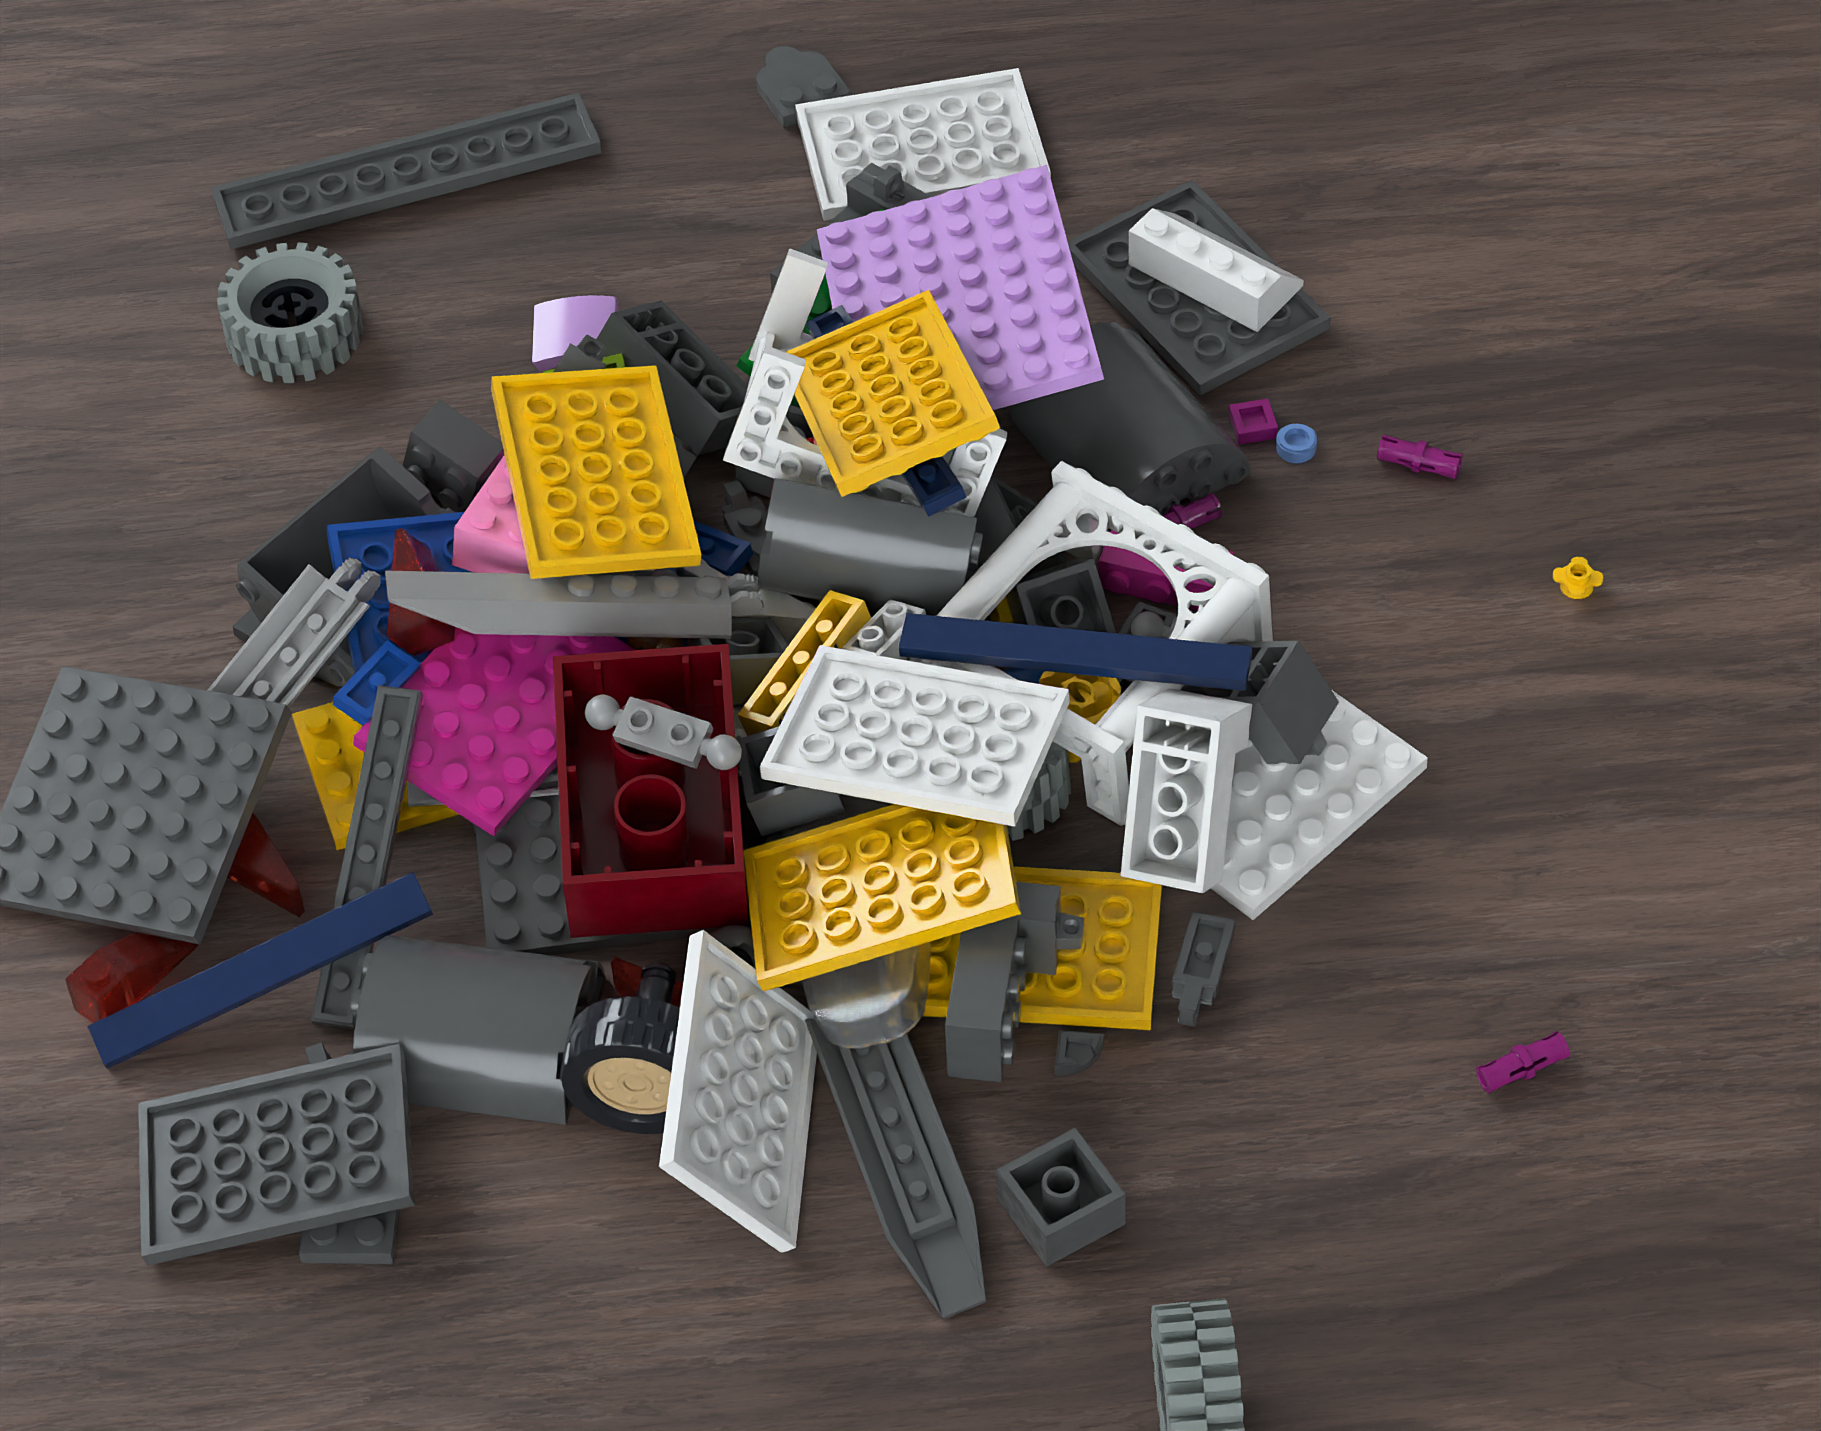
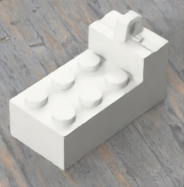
(1182, 788)

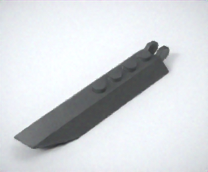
(908, 1167)

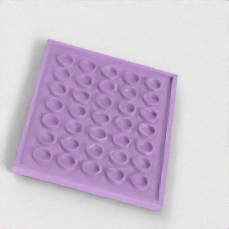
(995, 271)

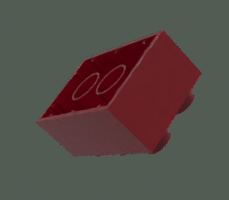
(641, 833)

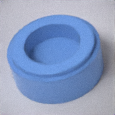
(1296, 443)

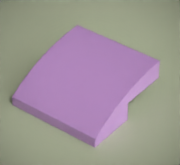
(567, 322)

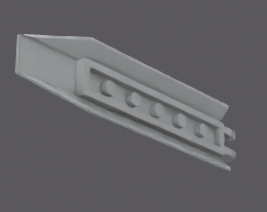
(578, 603)
(299, 634)

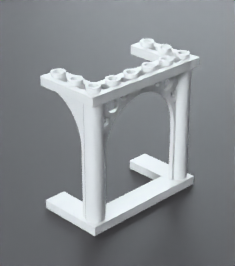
(771, 445)
(1080, 514)

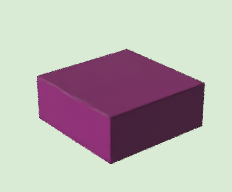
(1253, 421)

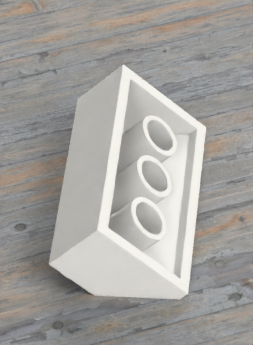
(1210, 268)

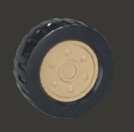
(623, 1055)

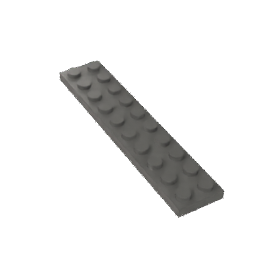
(405, 170)

